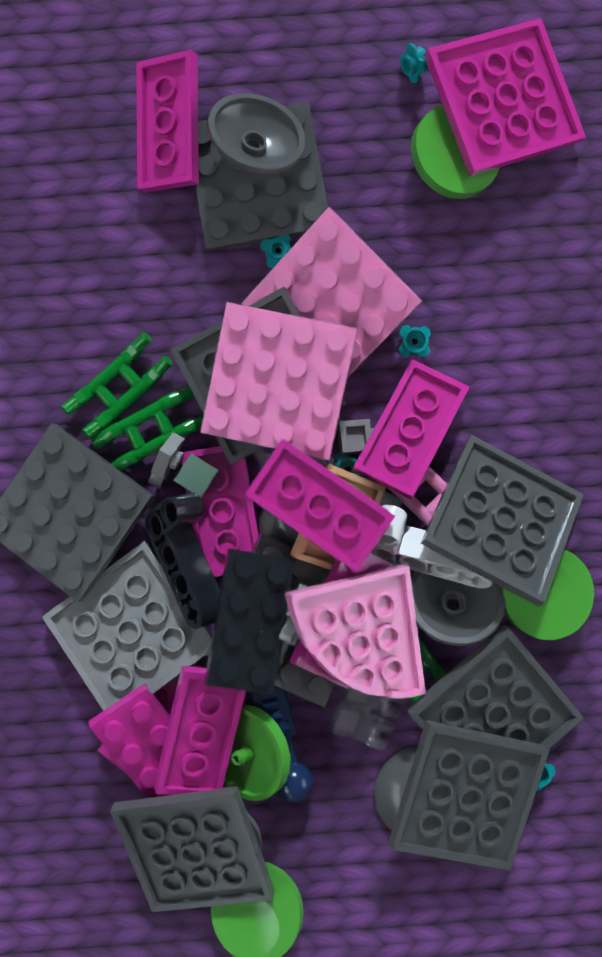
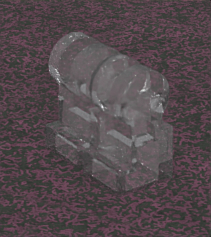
(355, 721)

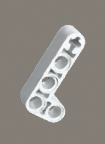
(402, 546)

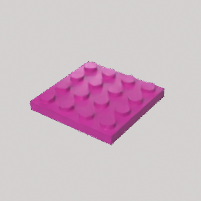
(504, 96)

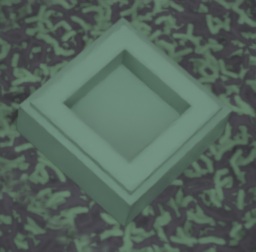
(196, 475)

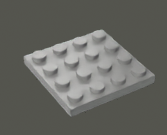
(127, 630)

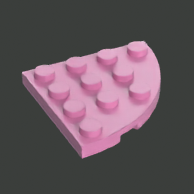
(363, 631)

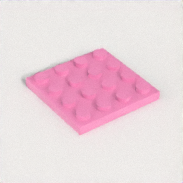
(341, 283)
(278, 380)

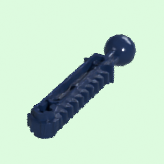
(300, 779)

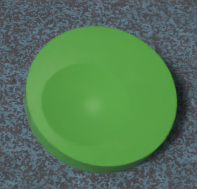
(440, 160)
(565, 606)
(258, 756)
(262, 926)

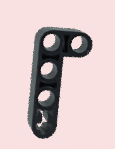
(182, 557)

